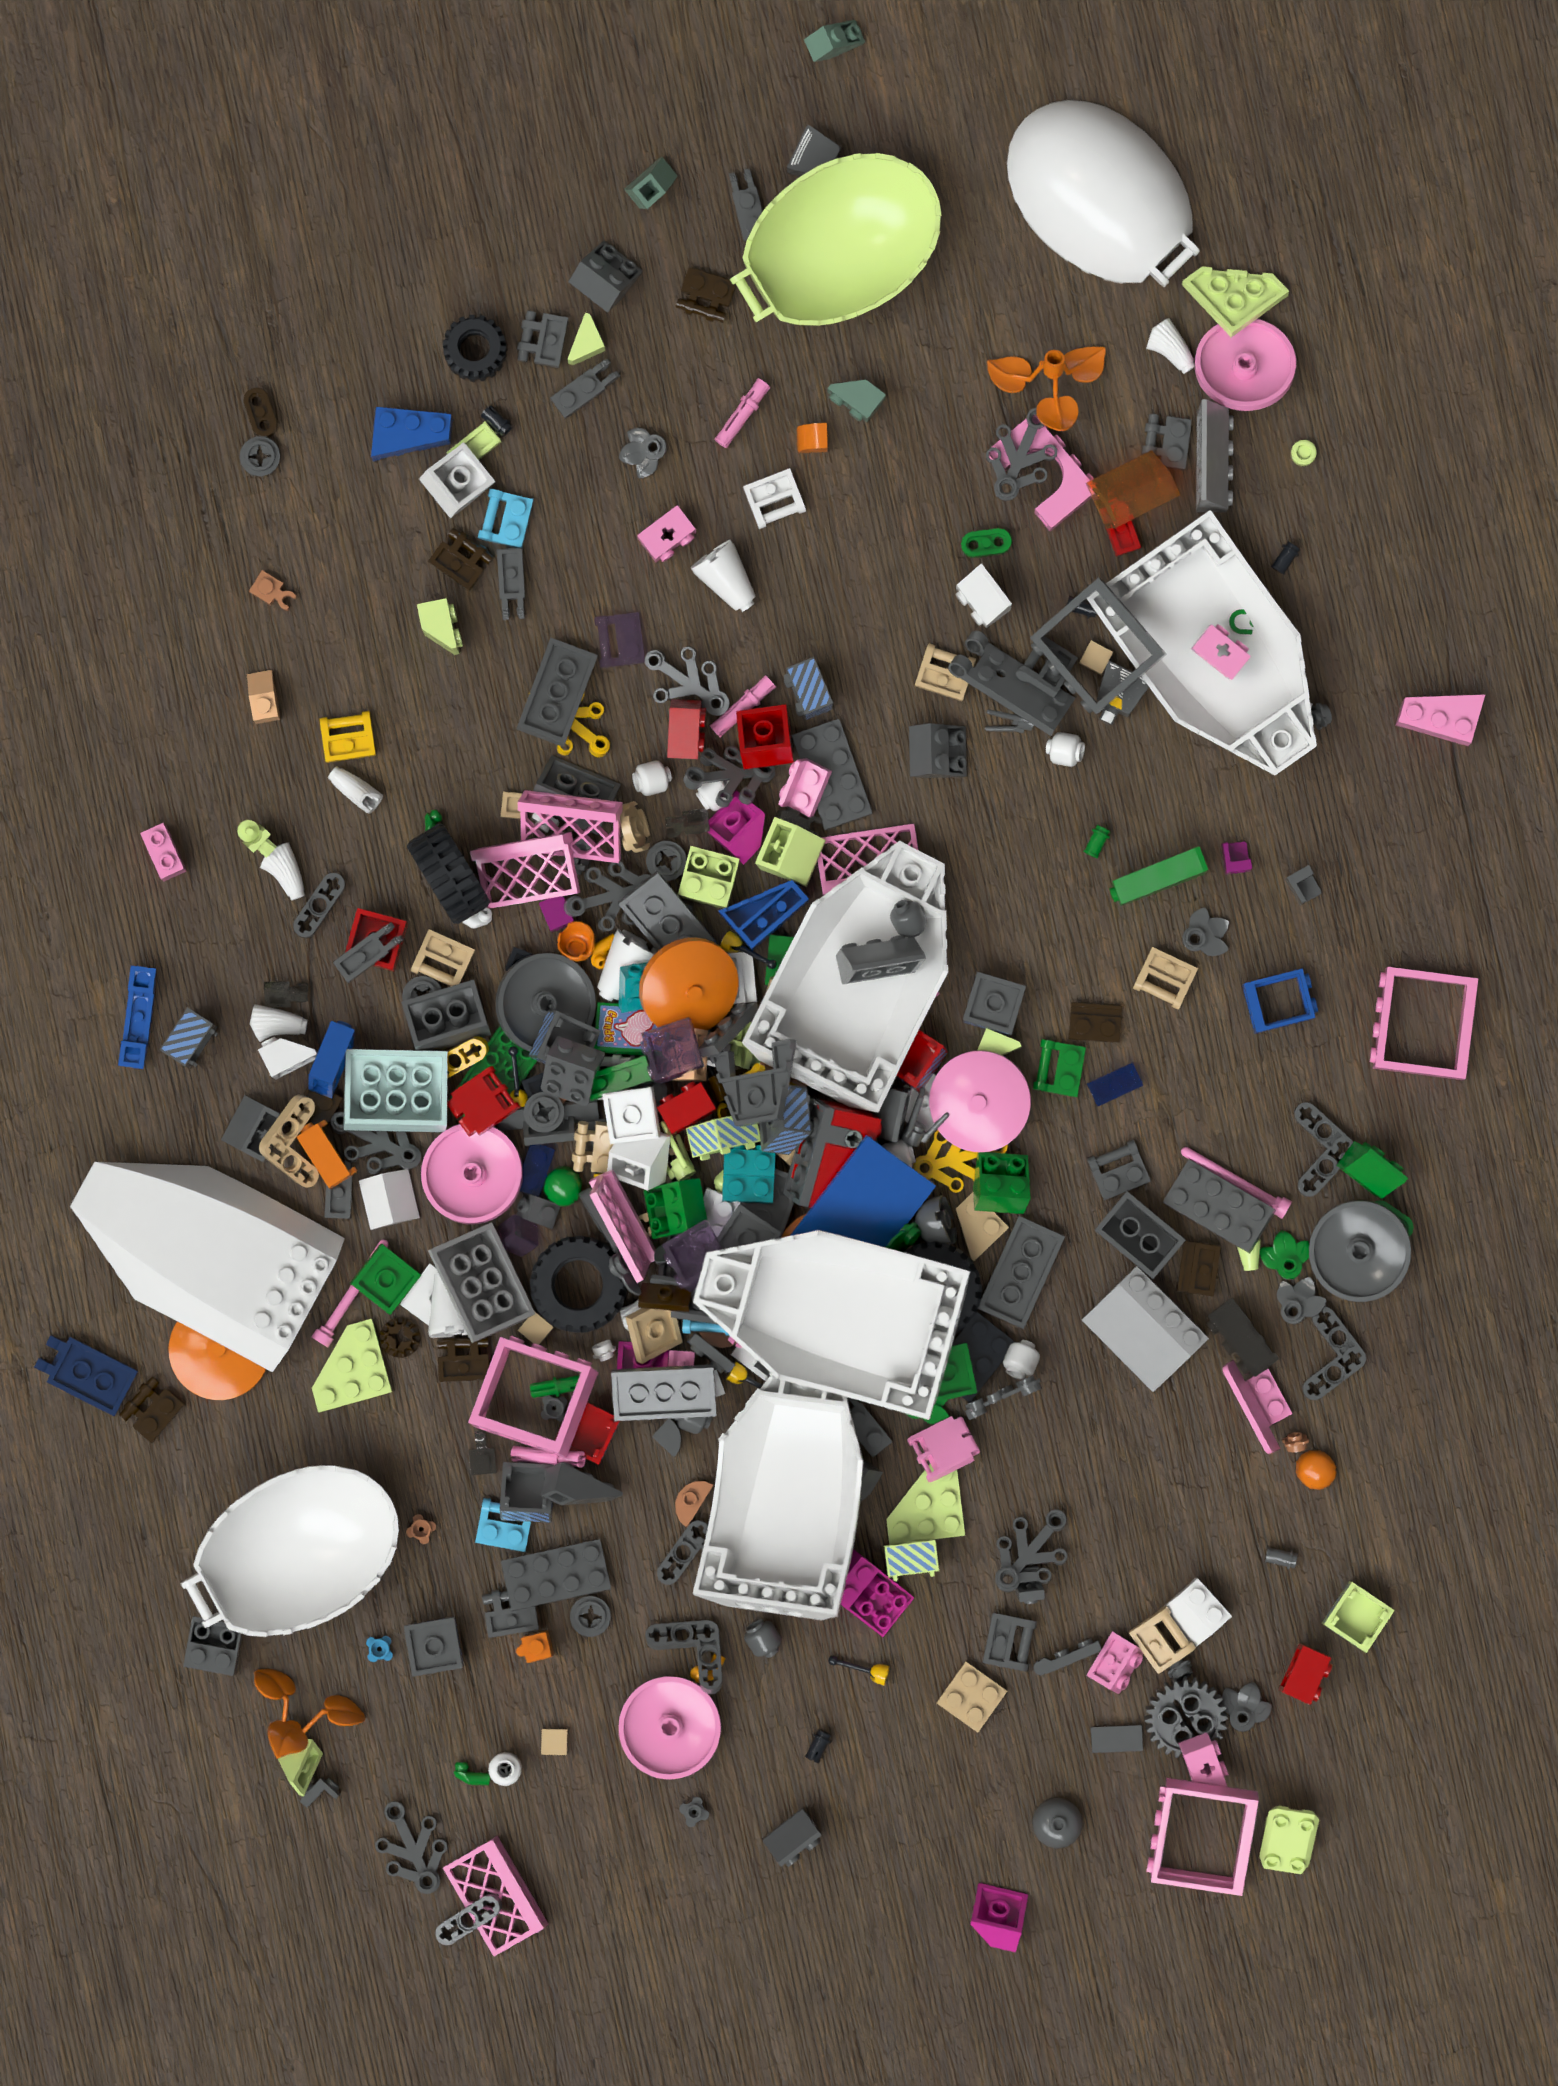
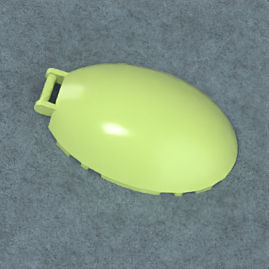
(841, 240)

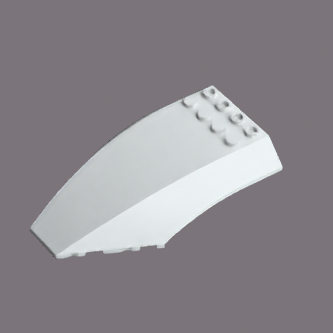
(1175, 596)
(855, 1032)
(209, 1252)
(839, 1315)
(784, 1504)

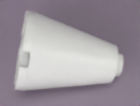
(726, 576)
(624, 951)
(443, 1316)

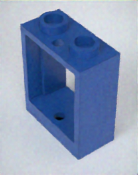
(1253, 1005)
(331, 1058)

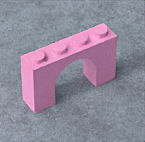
(1073, 489)

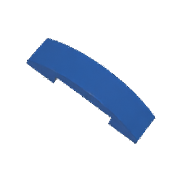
(138, 1017)

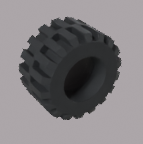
(474, 369)

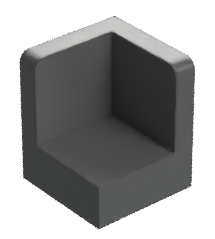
(1303, 885)

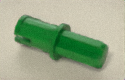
(554, 1386)

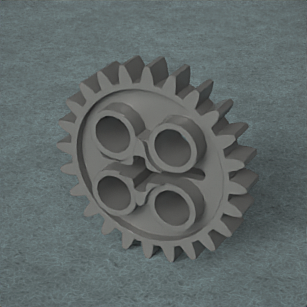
(1205, 1707)

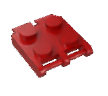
(481, 1103)

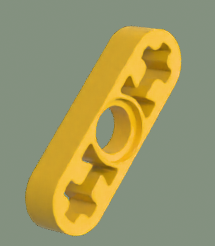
(474, 1057)

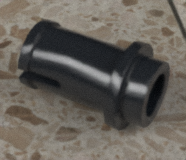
(497, 421)
(1285, 558)
(1084, 608)
(818, 1745)

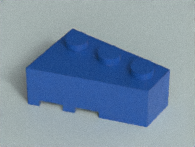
(408, 431)
(764, 913)

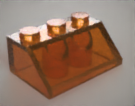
(1132, 489)

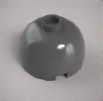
(935, 1221)
(1057, 1822)

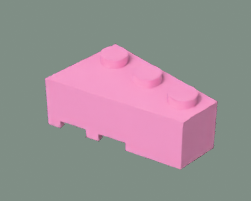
(1442, 716)

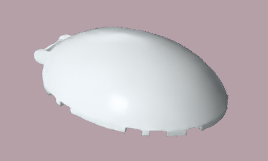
(1100, 192)
(295, 1551)

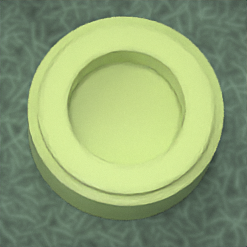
(1303, 452)

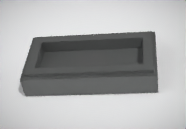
(1116, 1738)

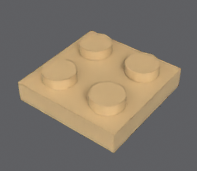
(652, 1333)
(971, 1696)

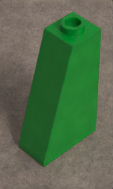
(1159, 876)

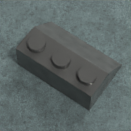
(571, 780)
(879, 959)
(446, 1017)
(1139, 1234)

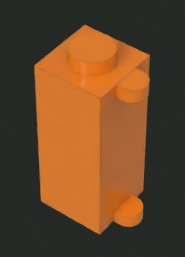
(324, 1154)
(536, 1646)

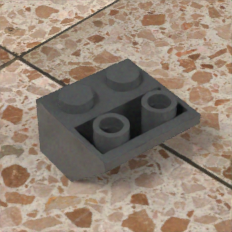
(605, 276)
(937, 751)
(249, 1127)
(213, 1648)
(792, 1837)

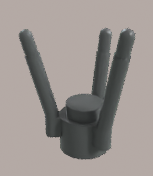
(1021, 724)
(915, 1130)

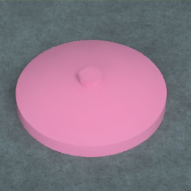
(1245, 369)
(984, 1101)
(472, 1175)
(669, 1727)

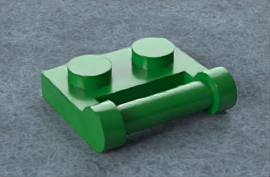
(1067, 1071)

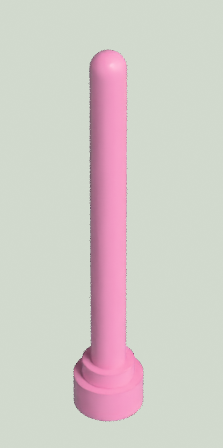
(1279, 1204)
(325, 1334)

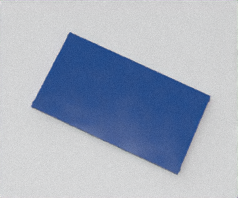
(868, 1197)

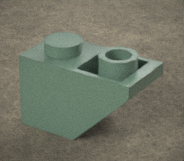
(834, 40)
(651, 184)
(858, 396)

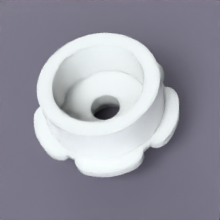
(603, 1350)

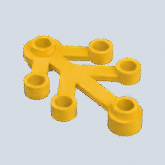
(586, 734)
(953, 1159)

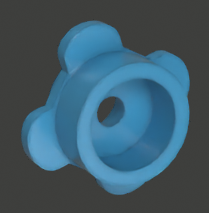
(374, 1654)

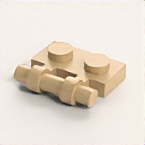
(601, 1147)

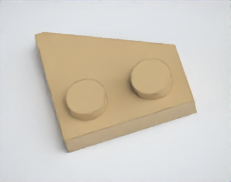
(979, 1227)

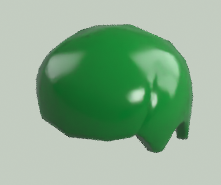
(563, 1186)

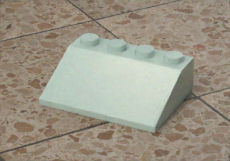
(395, 1090)

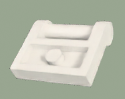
(770, 491)

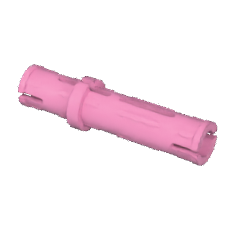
(748, 404)
(749, 700)
(536, 1455)

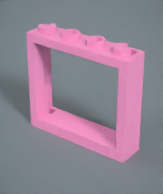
(1466, 1021)
(575, 1409)
(1196, 1880)

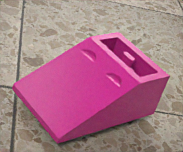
(873, 1595)

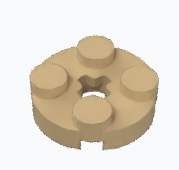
(634, 828)

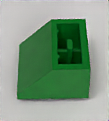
(1371, 1169)
(1001, 1183)
(675, 1207)

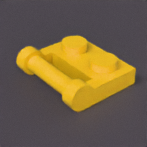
(348, 745)

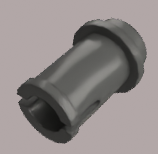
(1281, 1557)

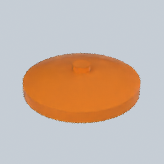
(689, 981)
(210, 1367)

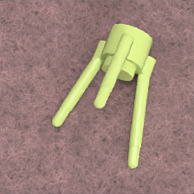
(682, 1166)

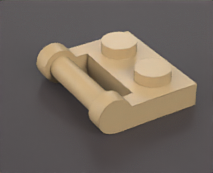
(940, 679)
(444, 951)
(1169, 970)
(1155, 1645)

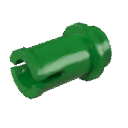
(1097, 841)

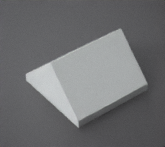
(389, 1199)

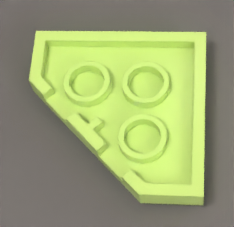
(1234, 295)
(353, 1369)
(928, 1511)

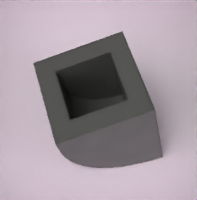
(669, 1437)

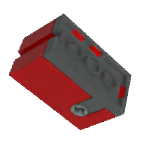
(824, 1152)

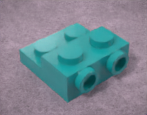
(629, 987)
(748, 1175)

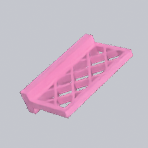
(574, 807)
(527, 848)
(829, 885)
(623, 1223)
(511, 1881)

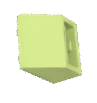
(437, 624)
(790, 852)
(708, 877)

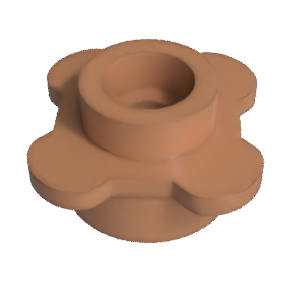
(1295, 1442)
(419, 1522)

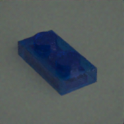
(1114, 1084)
(536, 1169)

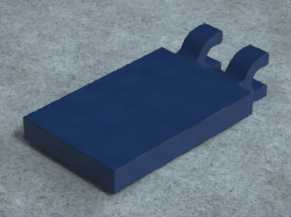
(88, 1374)

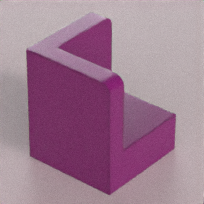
(1235, 858)
(554, 913)

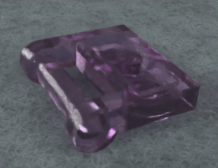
(628, 640)

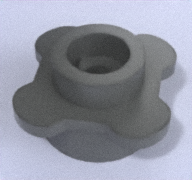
(1321, 715)
(559, 1413)
(1180, 1669)
(692, 1819)

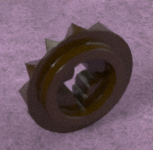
(410, 1331)

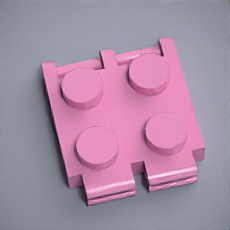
(945, 1447)

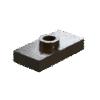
(664, 1297)

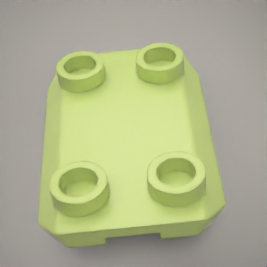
(1288, 1839)

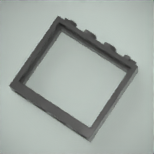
(1127, 617)

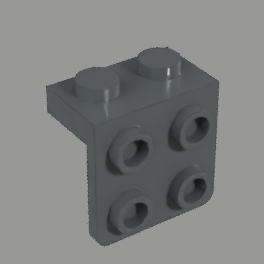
(571, 1070)

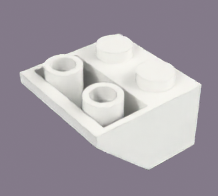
(641, 1161)

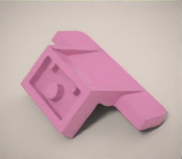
(1260, 1402)

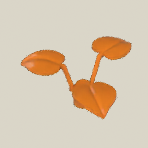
(1056, 413)
(288, 1736)

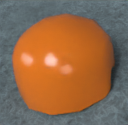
(576, 941)
(1316, 1469)

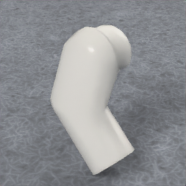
(479, 919)

